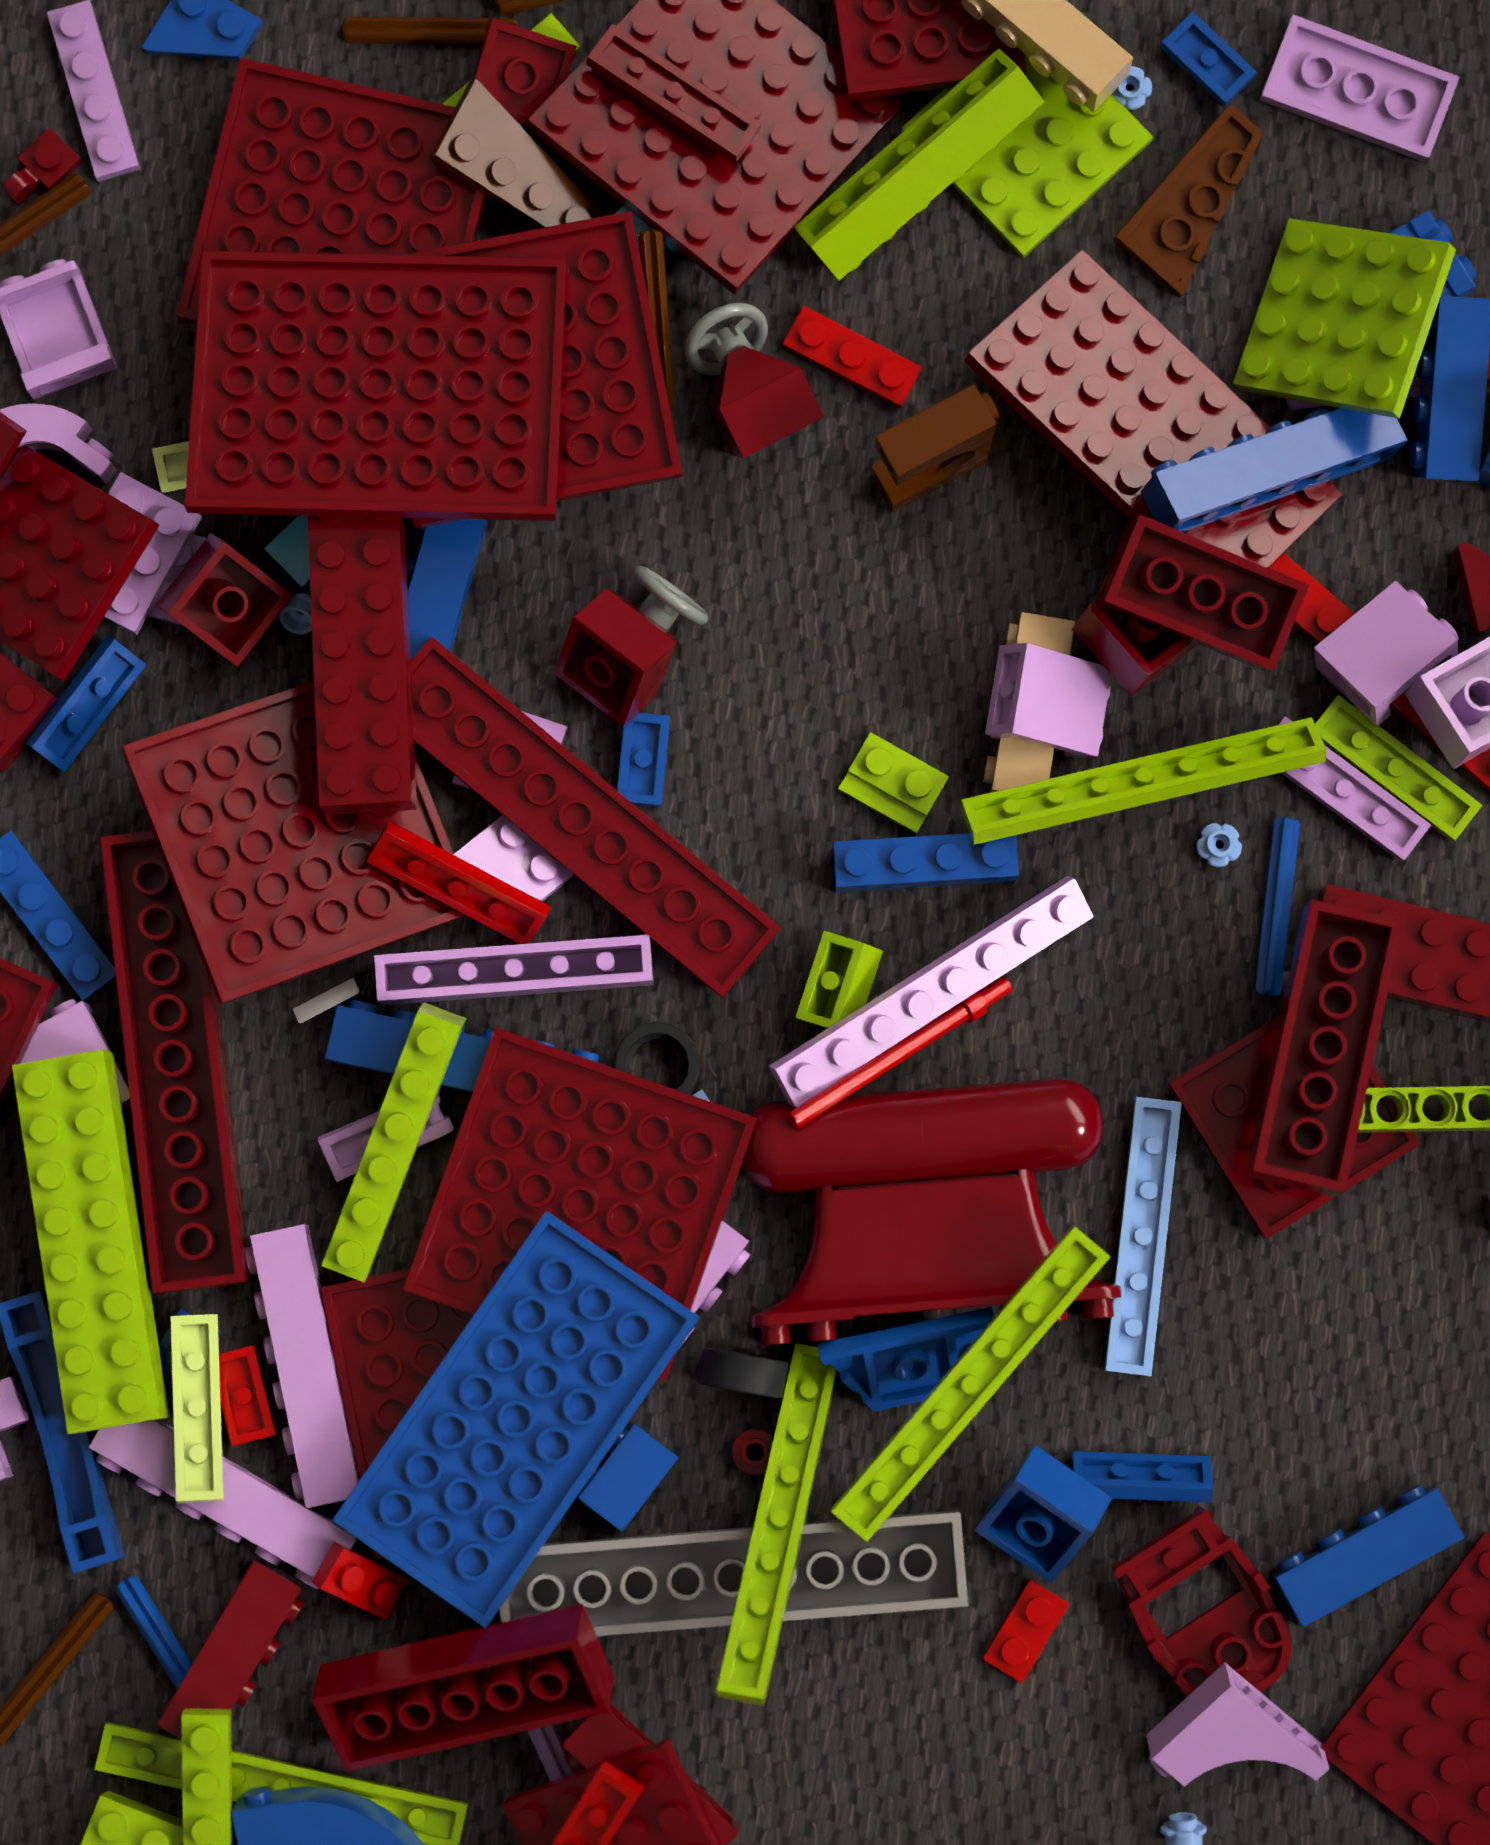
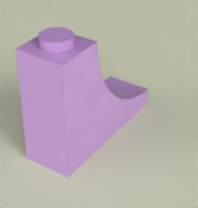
(1227, 1724)

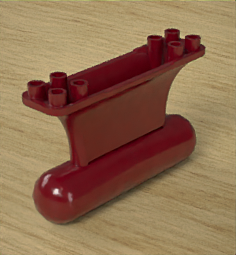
(923, 1197)

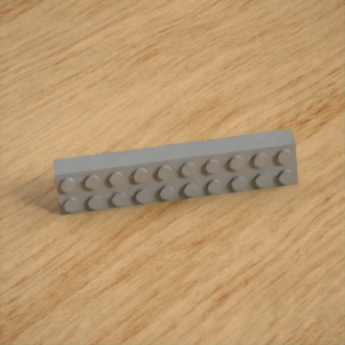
(697, 1575)

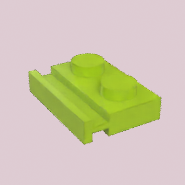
(893, 783)

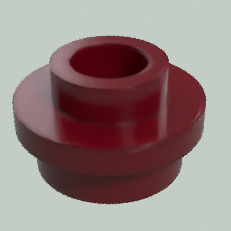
(739, 1451)

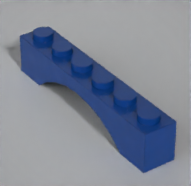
(75, 1475)

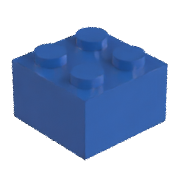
(1043, 1514)

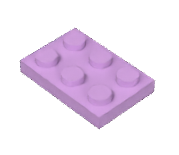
(160, 556)

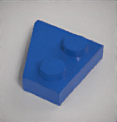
(203, 30)

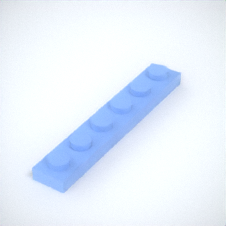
(1143, 1235)

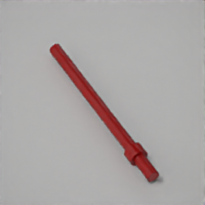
(967, 1010)

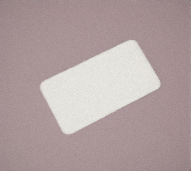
(326, 1000)

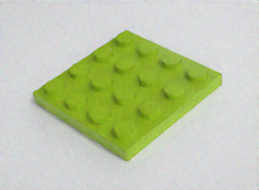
(1048, 163)
(1344, 317)

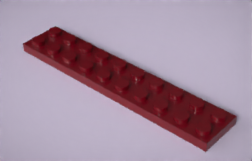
(584, 821)

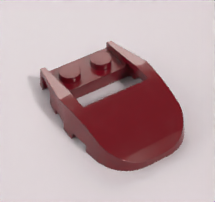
(1238, 1631)

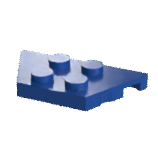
(903, 1361)

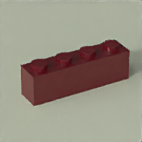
(236, 1646)

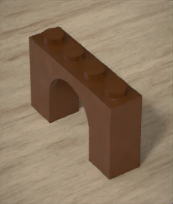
(934, 447)

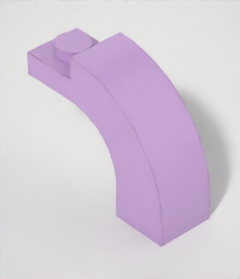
(63, 432)

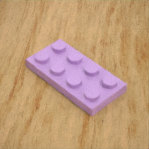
(1359, 88)

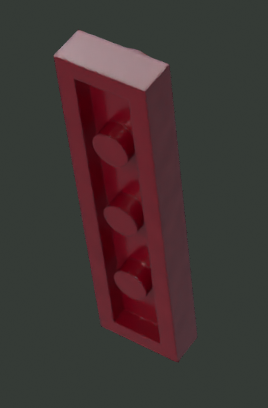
(673, 93)

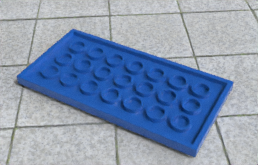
(516, 1419)

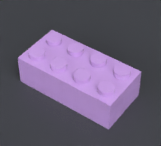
(1456, 703)

